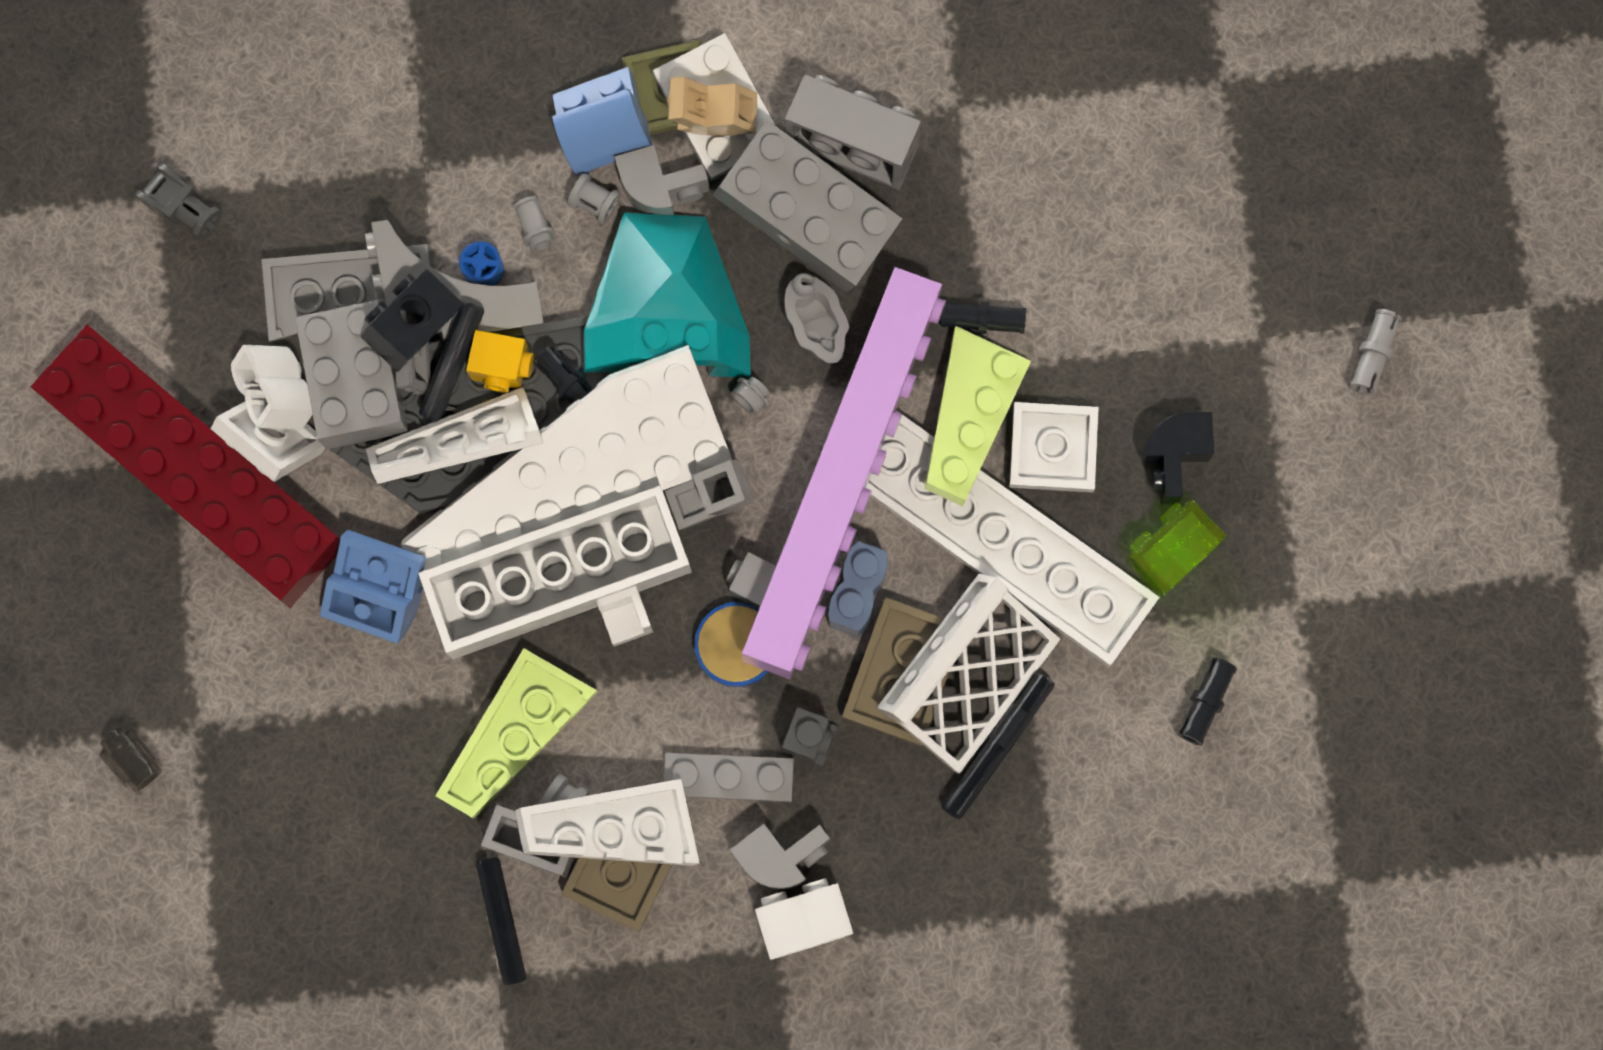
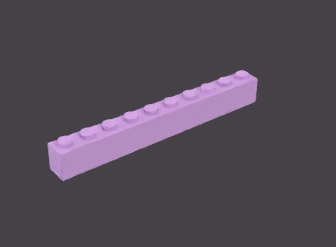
(842, 474)

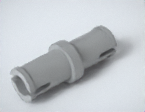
(1375, 352)

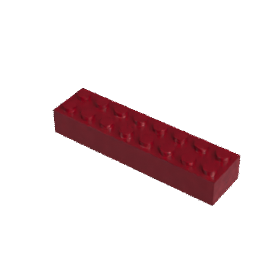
(188, 466)

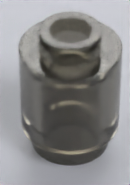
(129, 759)

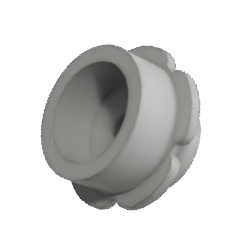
(751, 395)

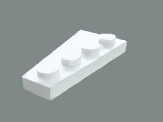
(466, 436)
(618, 825)

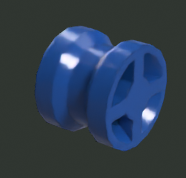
(481, 256)

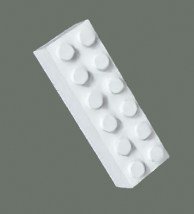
(554, 572)

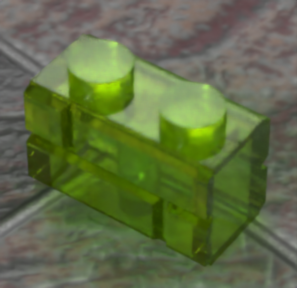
(1175, 548)

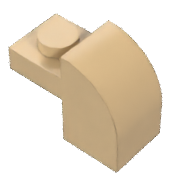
(713, 108)

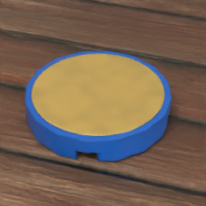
(721, 644)

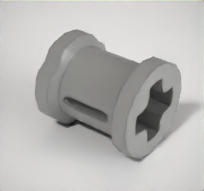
(594, 198)

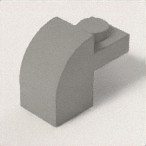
(651, 190)
(710, 494)
(771, 865)

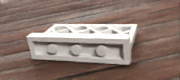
(949, 644)

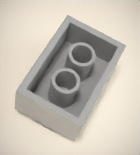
(853, 130)
(347, 380)

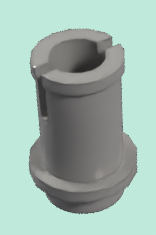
(538, 234)

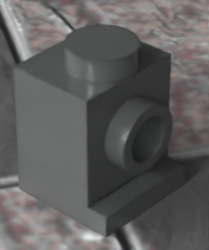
(809, 737)

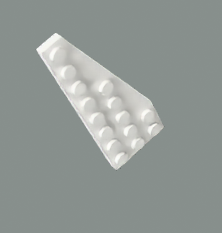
(621, 439)

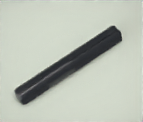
(998, 745)

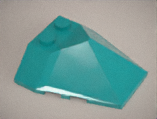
(665, 293)

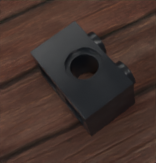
(398, 340)

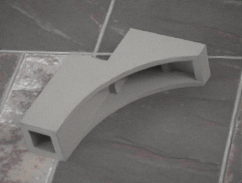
(503, 305)

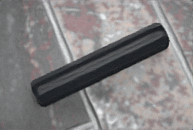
(451, 361)
(501, 921)

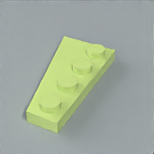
(974, 402)
(517, 725)

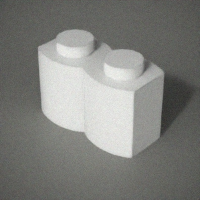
(272, 386)
(803, 919)

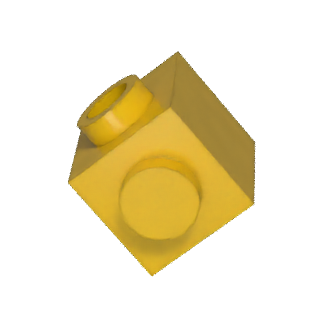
(499, 361)

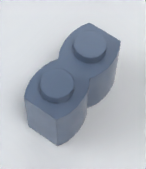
(854, 598)

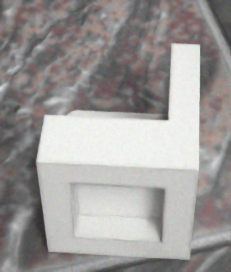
(624, 616)

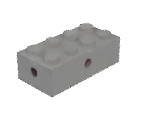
(807, 206)

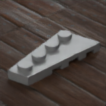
(318, 284)

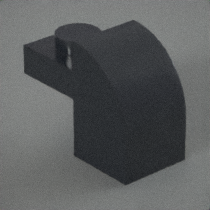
(1178, 440)

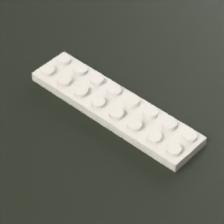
(1017, 544)

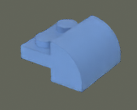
(600, 121)
(374, 587)

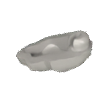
(816, 317)

